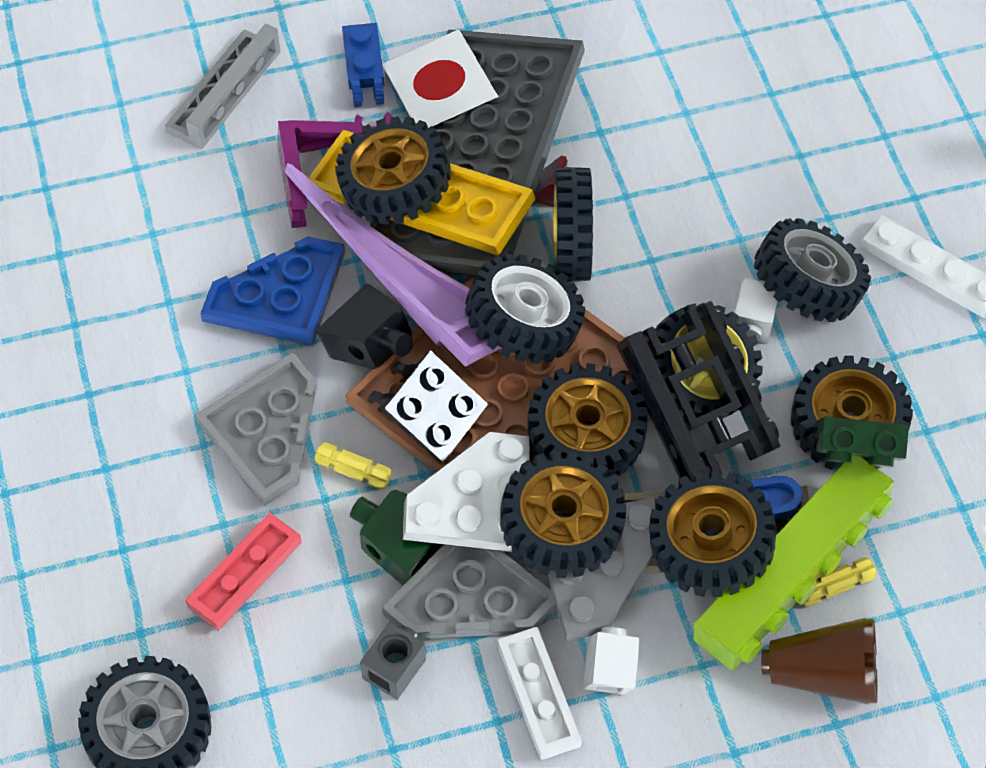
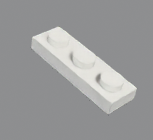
(539, 693)

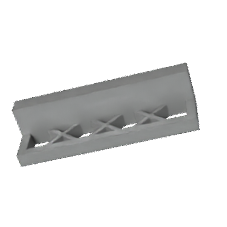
(228, 90)

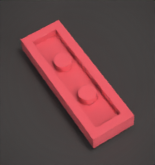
(243, 571)

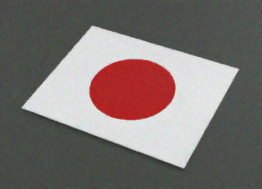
(439, 79)

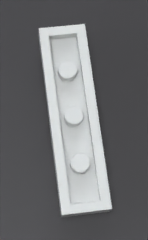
(927, 264)

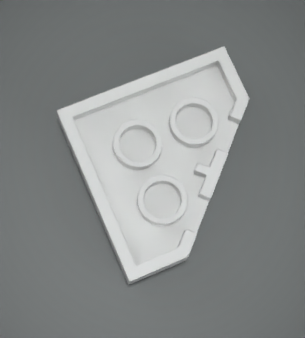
(465, 496)

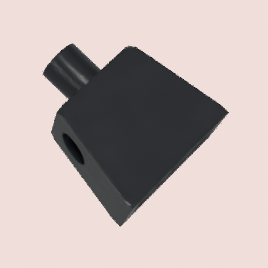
(366, 330)

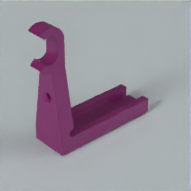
(308, 137)

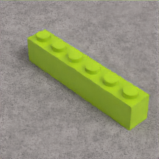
(802, 553)

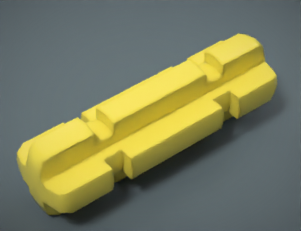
(353, 465)
(842, 580)

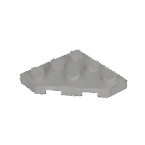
(265, 426)
(470, 595)
(595, 598)

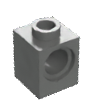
(389, 676)

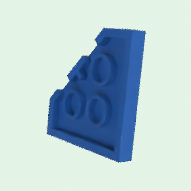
(278, 293)

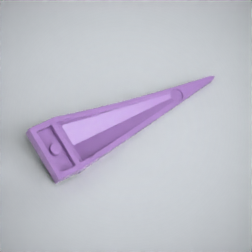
(423, 291)

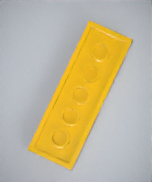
(472, 212)

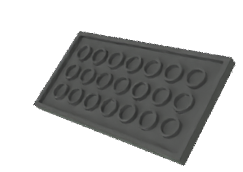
(503, 136)

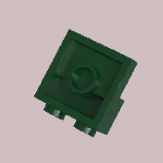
(851, 437)

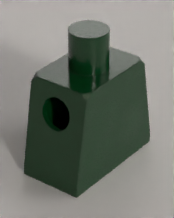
(383, 537)

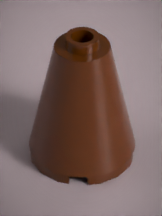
(827, 661)

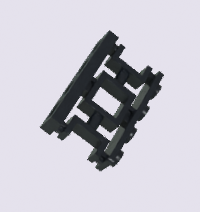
(670, 407)

